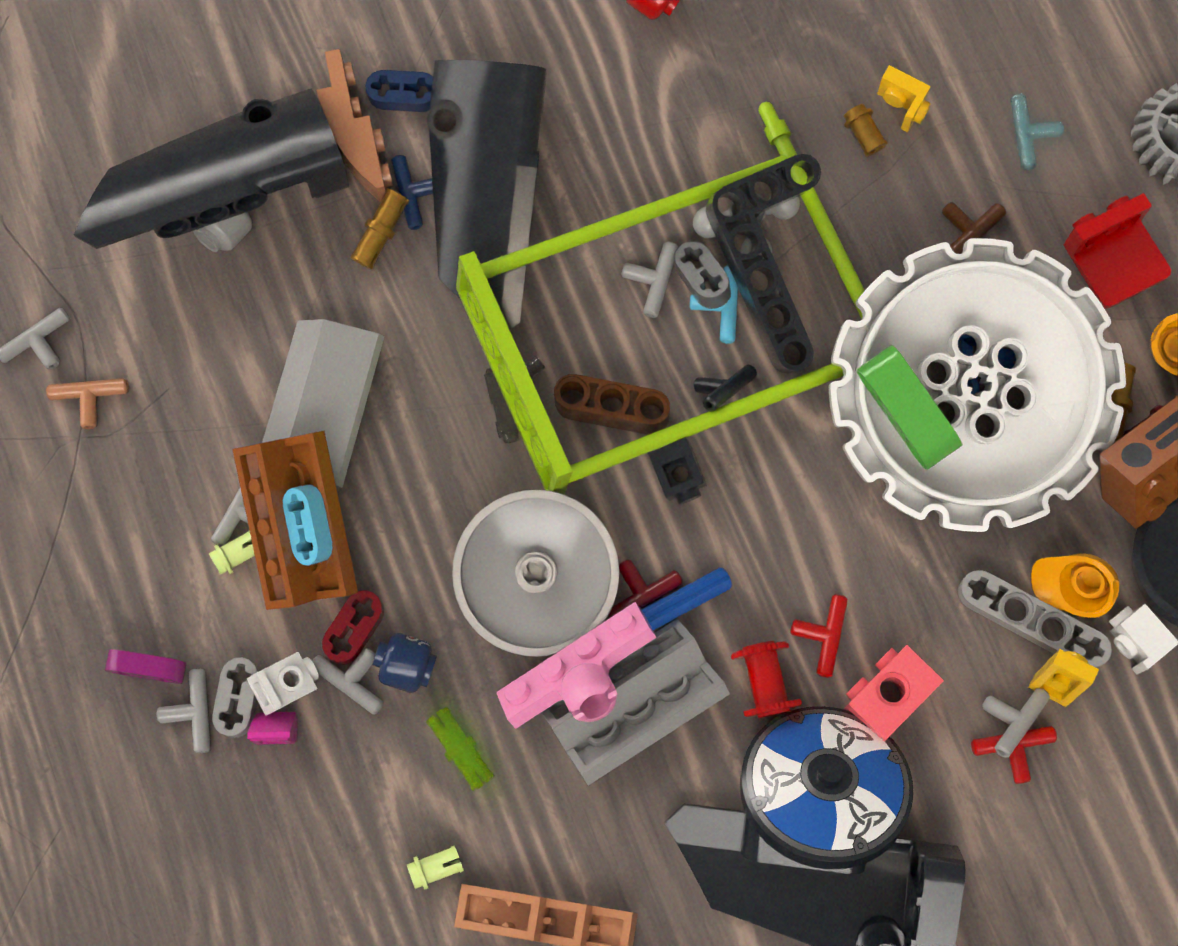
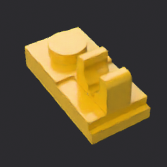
(1064, 676)

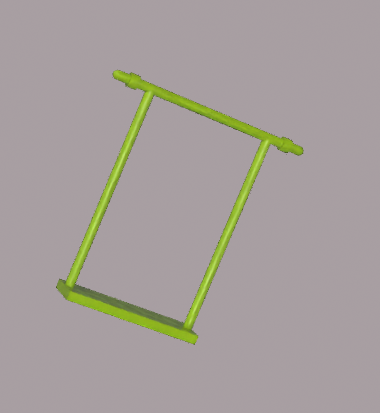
(515, 379)

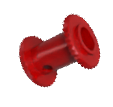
(766, 679)

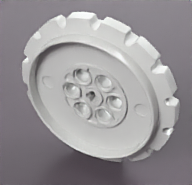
(1058, 366)

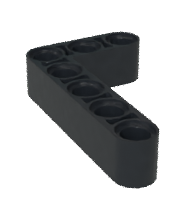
(760, 257)

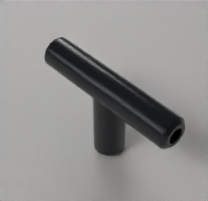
(723, 389)

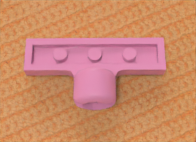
(579, 672)

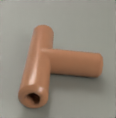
(87, 393)

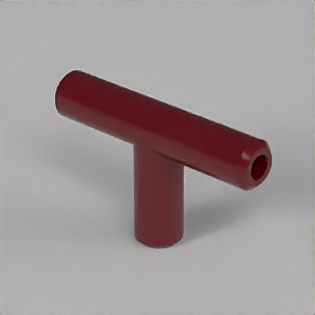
(641, 592)

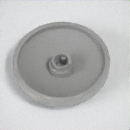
(535, 572)

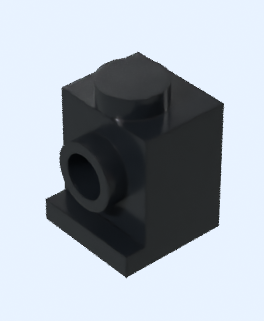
(667, 460)

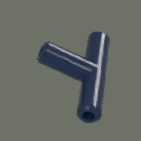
(410, 191)

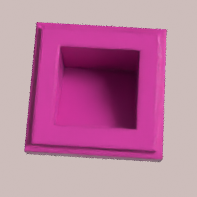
(273, 728)

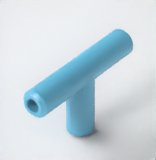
(728, 311)

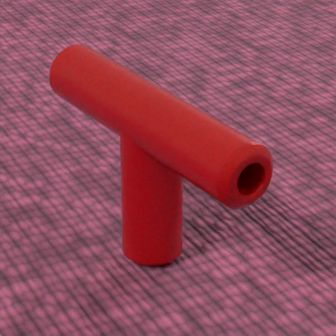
(828, 634)
(1018, 757)

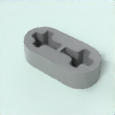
(227, 695)

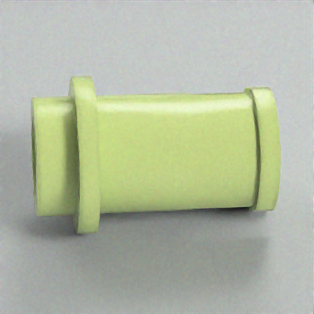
(232, 553)
(432, 868)

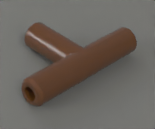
(970, 228)

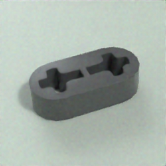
(696, 278)

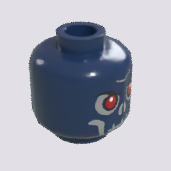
(404, 662)

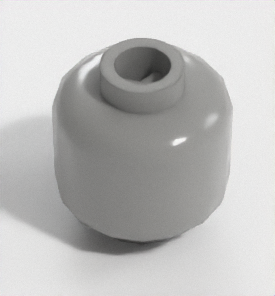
(225, 234)

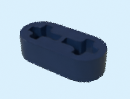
(402, 90)

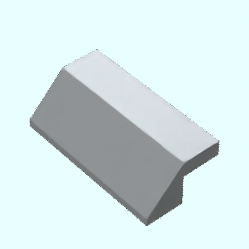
(325, 387)
(656, 694)

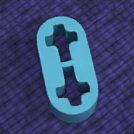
(307, 524)

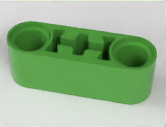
(909, 407)

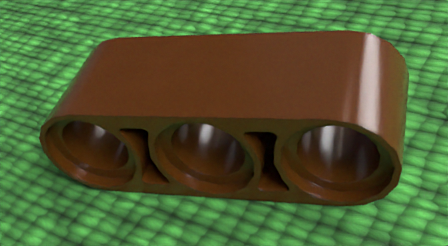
(597, 390)

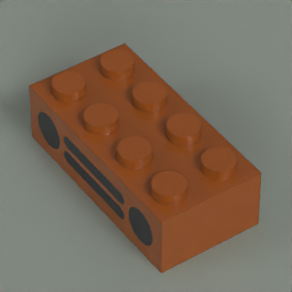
(1142, 468)

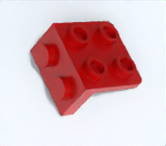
(1117, 251)

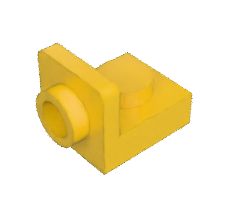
(907, 92)

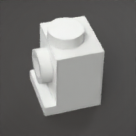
(1141, 636)
(270, 686)

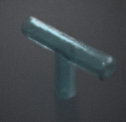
(1028, 131)

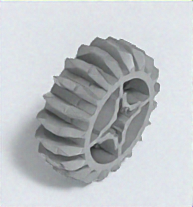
(1158, 133)

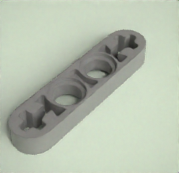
(1036, 614)

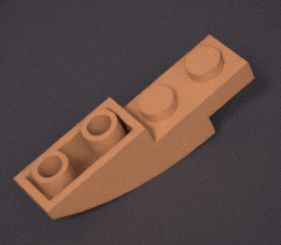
(352, 131)

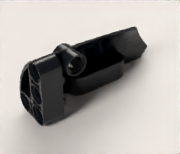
(485, 167)
(217, 172)
(895, 900)

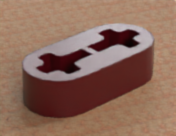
(345, 621)

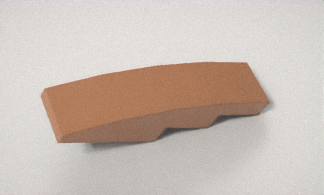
(542, 918)

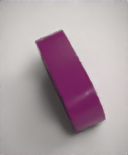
(145, 666)

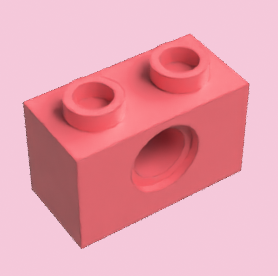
(914, 680)

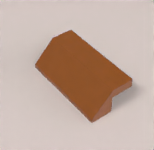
(264, 477)

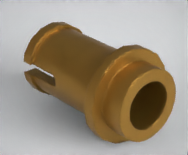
(865, 129)

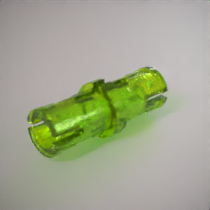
(460, 749)

